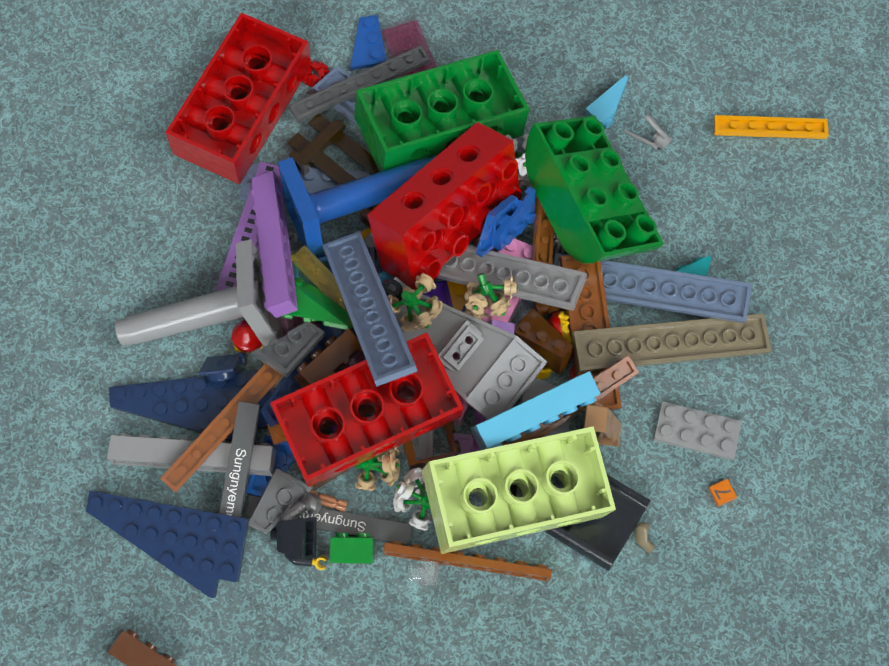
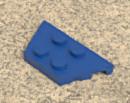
(493, 221)

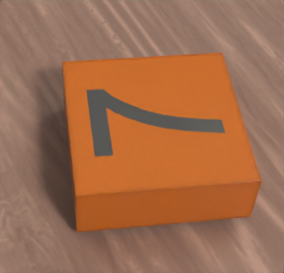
(722, 492)

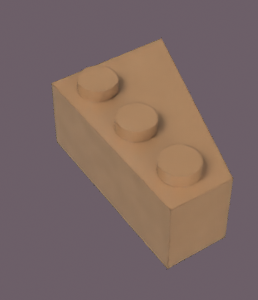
(605, 424)

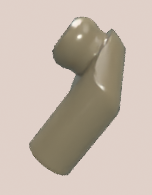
(641, 537)

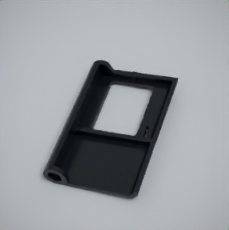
(606, 536)

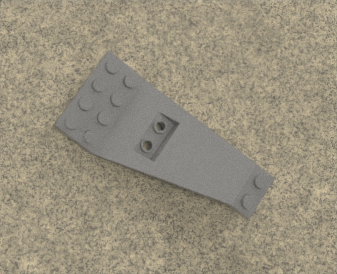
(490, 369)

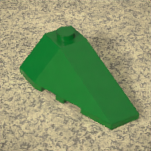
(317, 306)

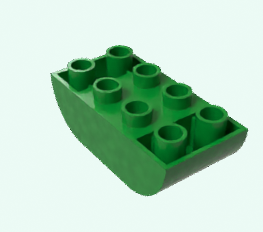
(587, 191)

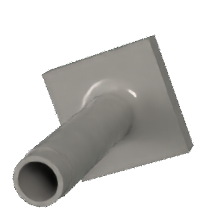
(209, 309)

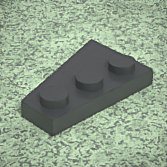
(287, 352)
(277, 497)

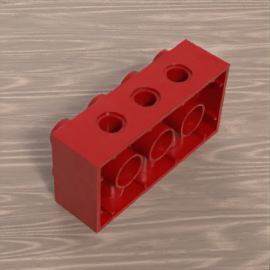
(239, 98)
(444, 204)
(358, 437)

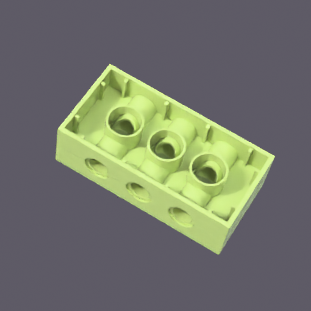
(529, 465)

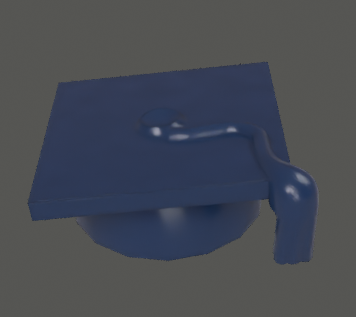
(222, 367)

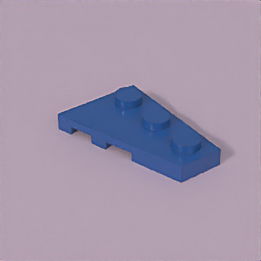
(514, 225)
(283, 462)

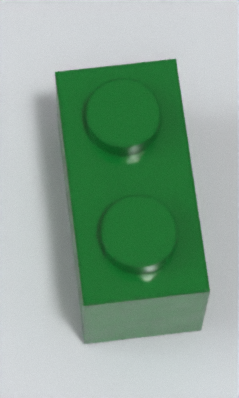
(352, 549)

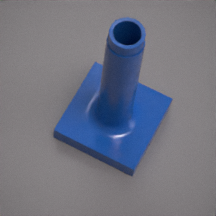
(313, 209)

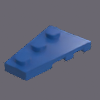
(368, 44)

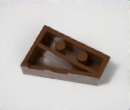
(544, 340)
(329, 360)
(134, 653)

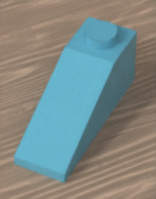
(607, 104)

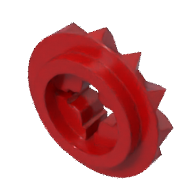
(312, 80)

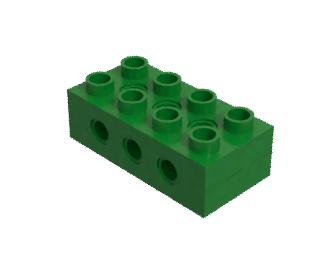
(434, 107)

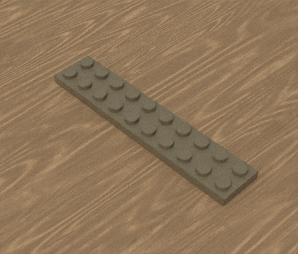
(671, 342)

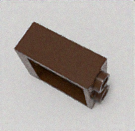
(453, 445)

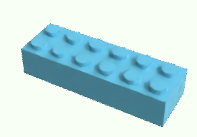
(539, 409)

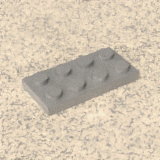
(697, 430)

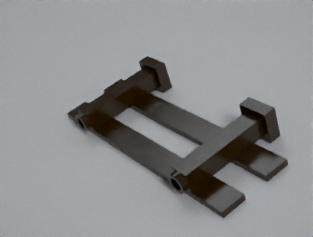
(312, 152)

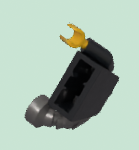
(298, 536)

